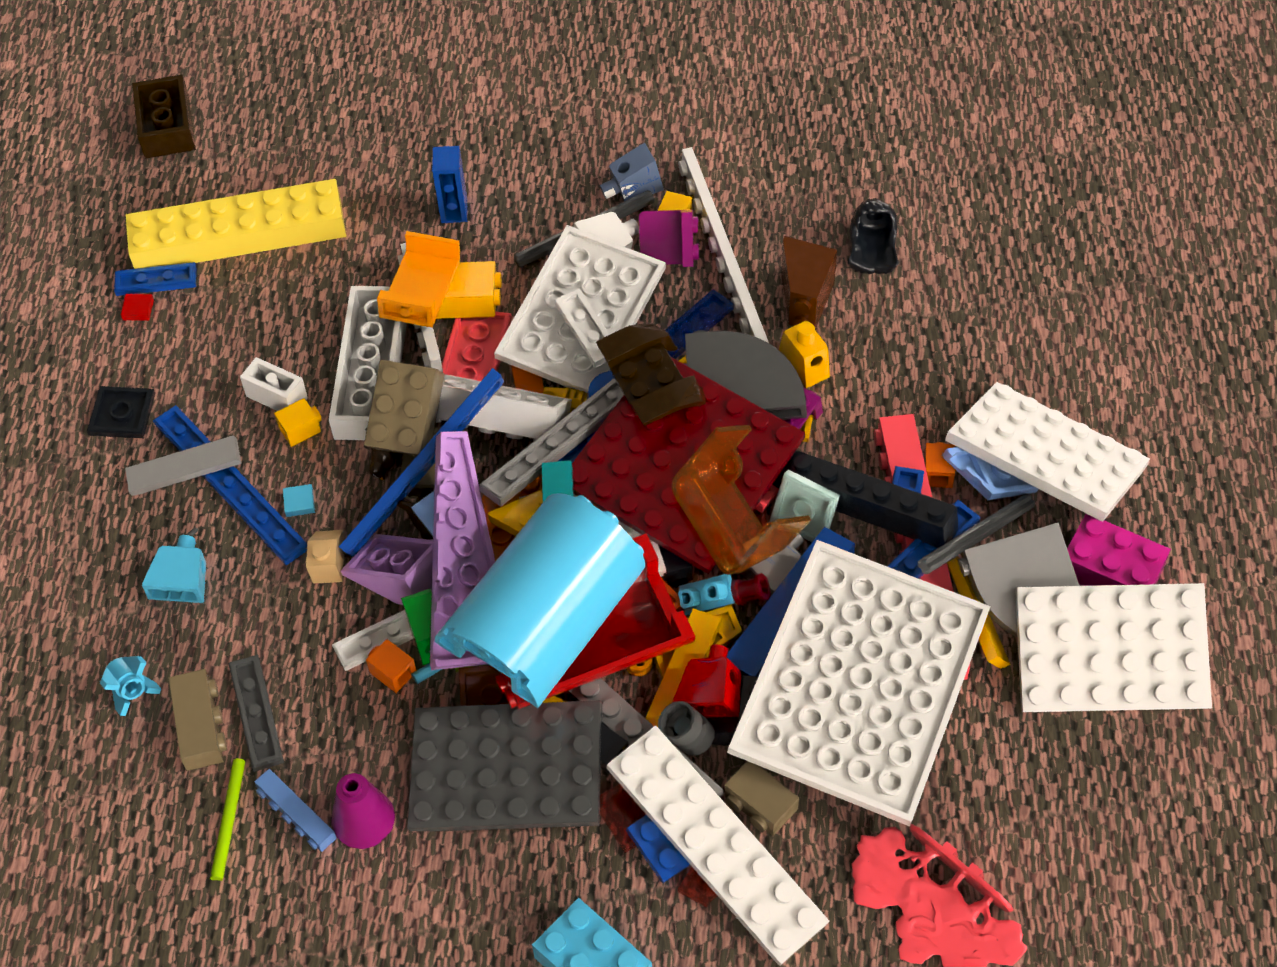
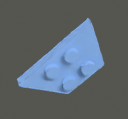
(984, 477)

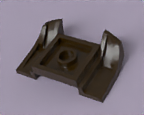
(647, 372)

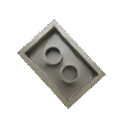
(403, 407)

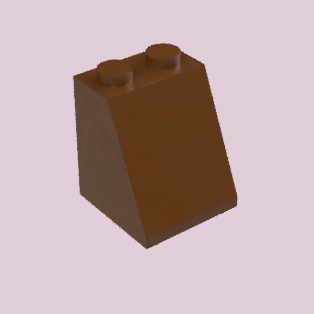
(807, 279)

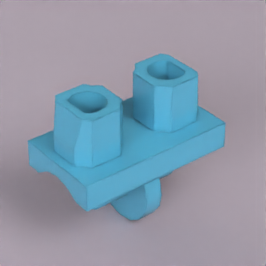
(706, 594)

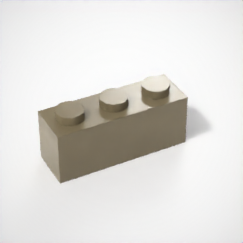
(197, 719)

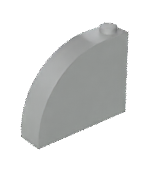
(1020, 560)

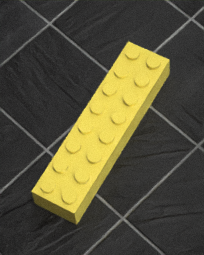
(235, 225)

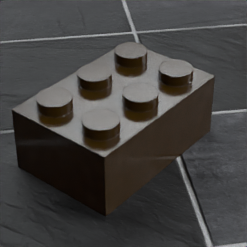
(163, 116)

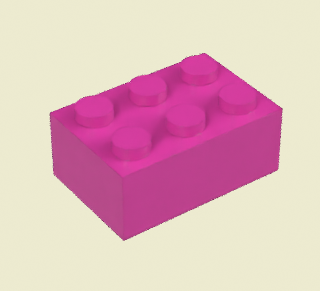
(1114, 555)

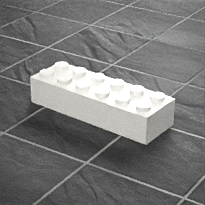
(363, 345)
(508, 410)

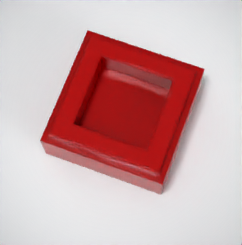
(137, 307)

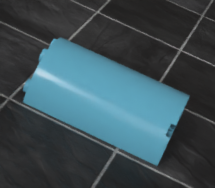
(546, 595)

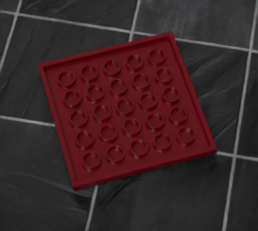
(633, 465)

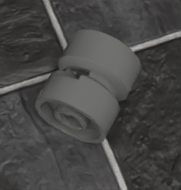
(686, 728)

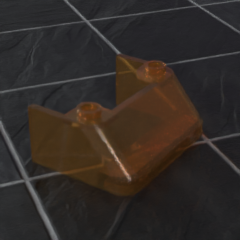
(720, 511)

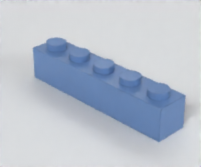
(294, 811)

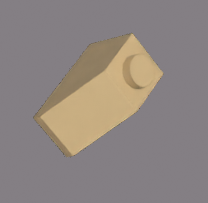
(325, 557)

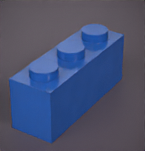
(449, 184)

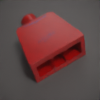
(711, 684)

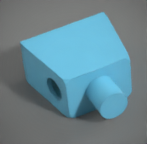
(177, 573)

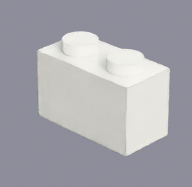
(272, 385)

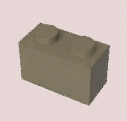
(760, 798)

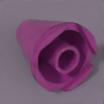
(361, 812)

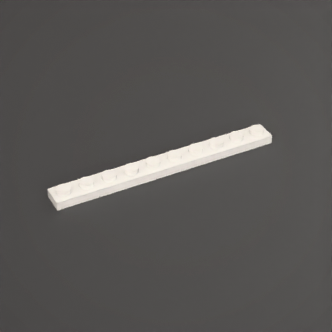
(719, 243)

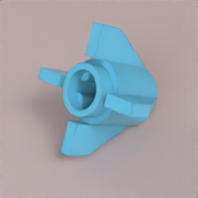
(127, 682)

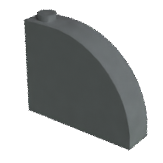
(748, 369)

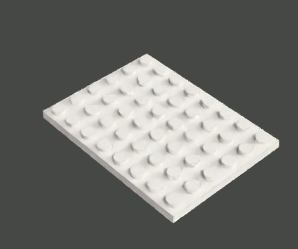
(860, 682)

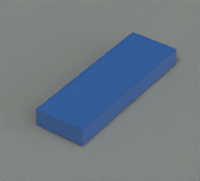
(155, 279)

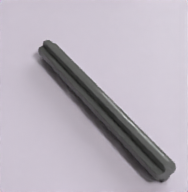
(545, 247)
(976, 534)

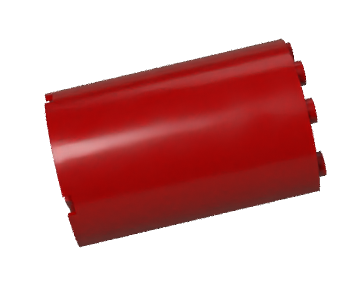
(635, 631)

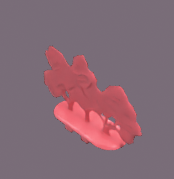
(934, 914)

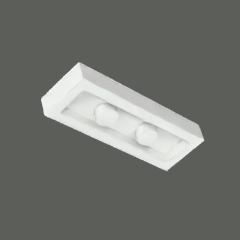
(583, 323)

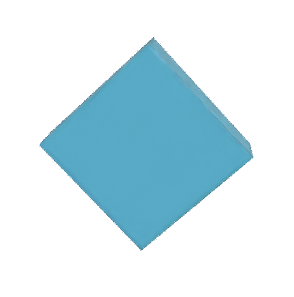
(298, 500)

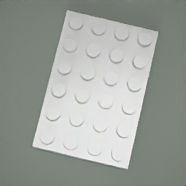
(614, 283)
(1048, 450)
(1113, 648)

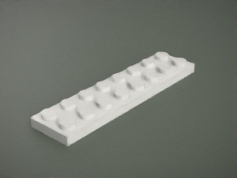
(717, 845)

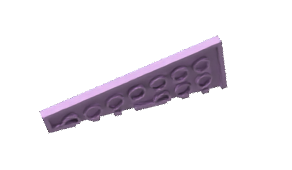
(459, 540)

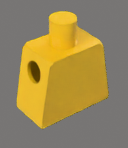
(806, 353)

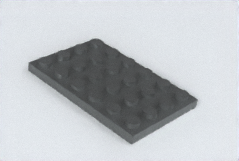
(506, 767)

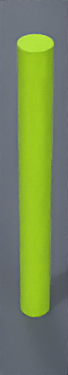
(227, 820)

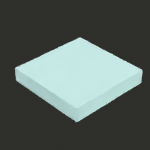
(802, 498)

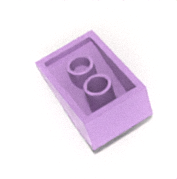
(393, 566)

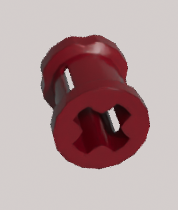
(750, 589)

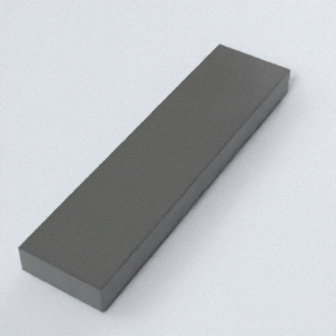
(256, 713)

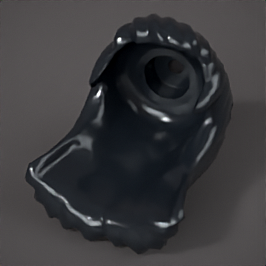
(873, 238)

